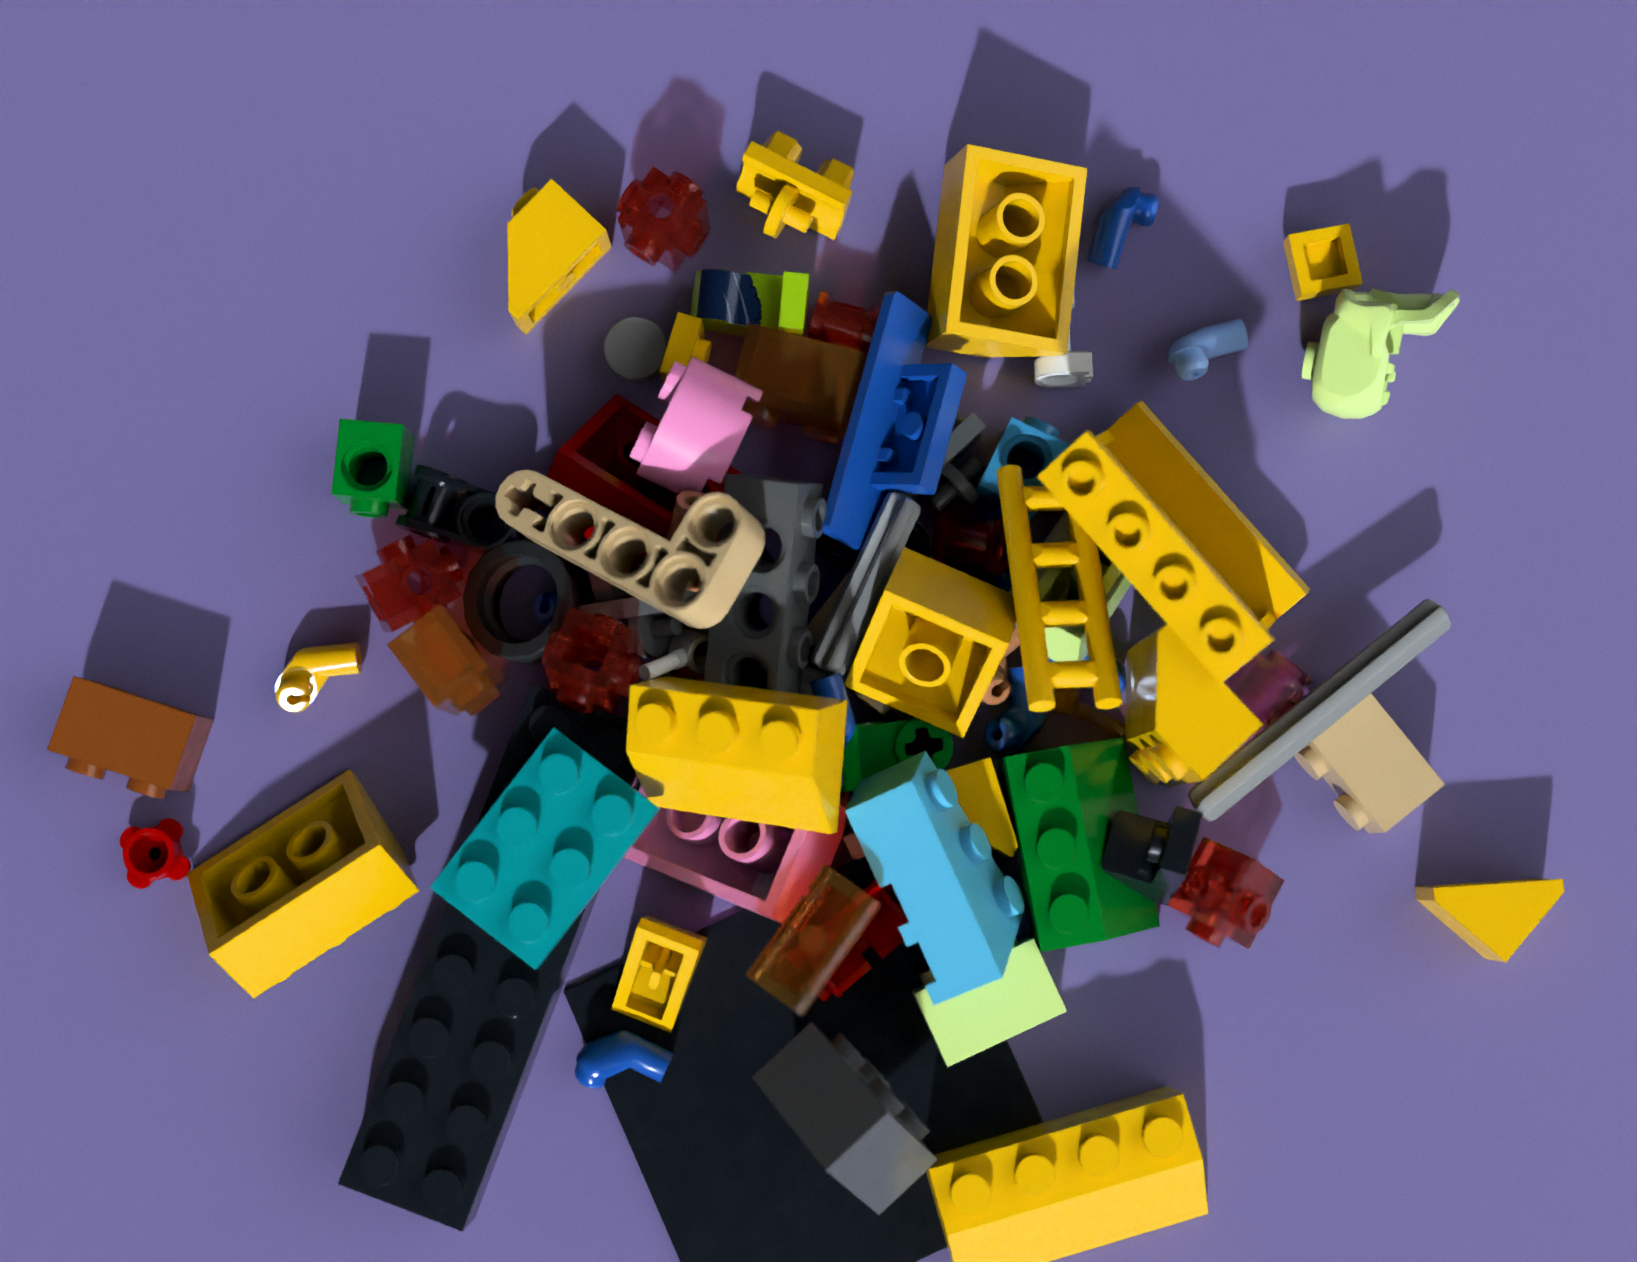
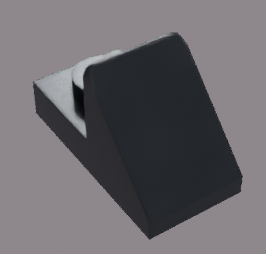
(1151, 853)

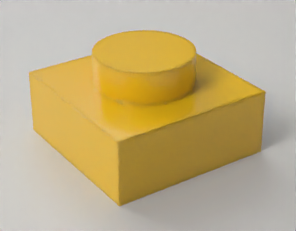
(1322, 262)
(684, 342)

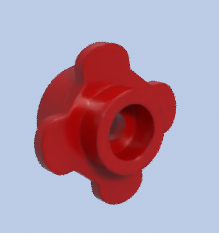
(137, 859)

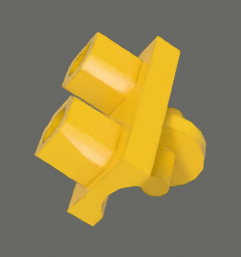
(792, 192)

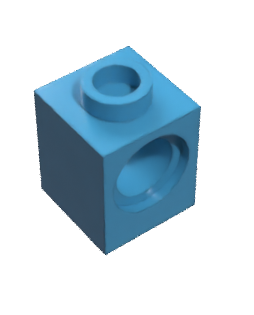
(1030, 436)

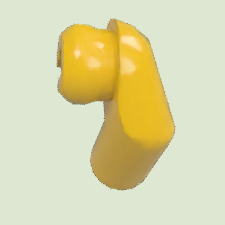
(311, 669)

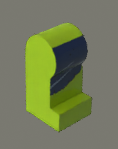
(733, 299)

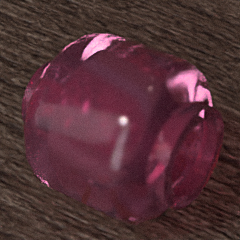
(1269, 686)

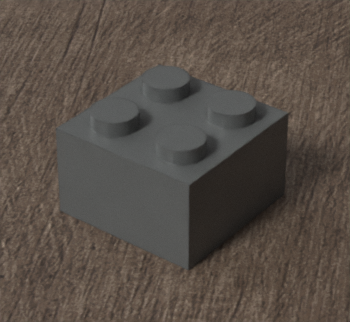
(847, 1116)

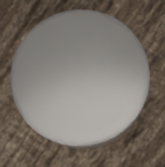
(635, 349)

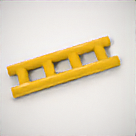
(1036, 615)

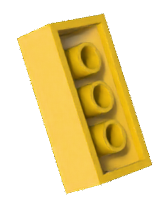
(1072, 1182)

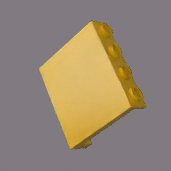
(1176, 538)

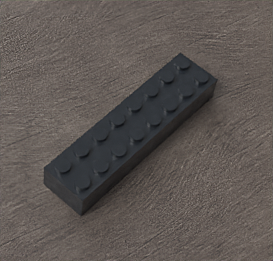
(471, 1024)

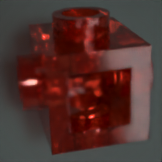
(666, 238)
(387, 584)
(588, 642)
(1225, 895)

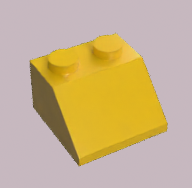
(934, 642)

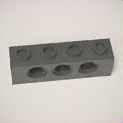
(791, 583)

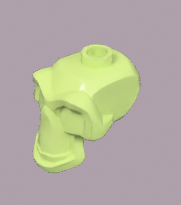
(1352, 357)

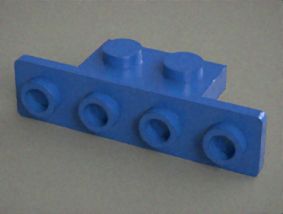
(896, 423)

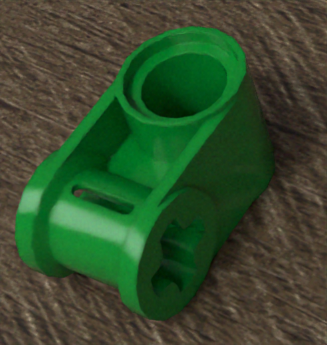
(882, 745)

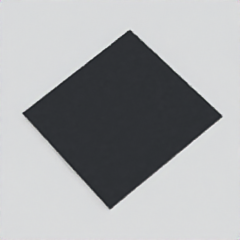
(723, 1156)

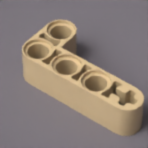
(618, 542)

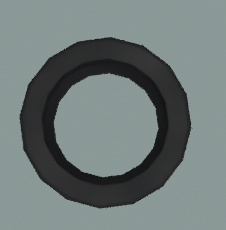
(486, 586)

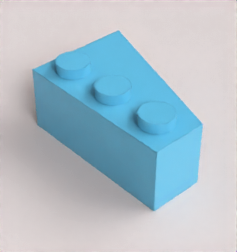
(941, 873)

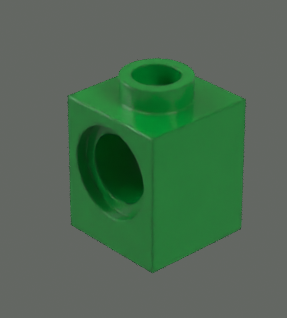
(357, 444)

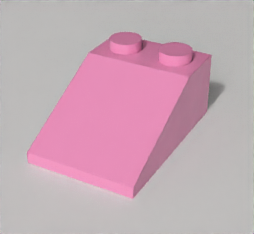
(736, 859)

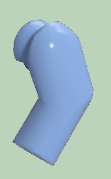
(1193, 350)

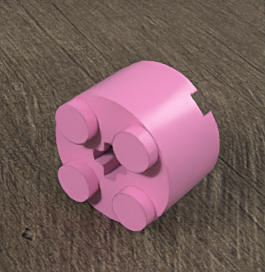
(697, 429)

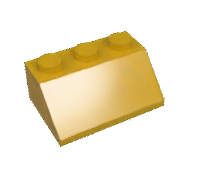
(1005, 254)
(1179, 712)
(738, 751)
(300, 885)

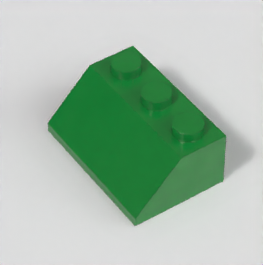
(1062, 820)

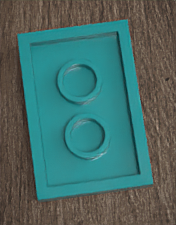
(545, 848)

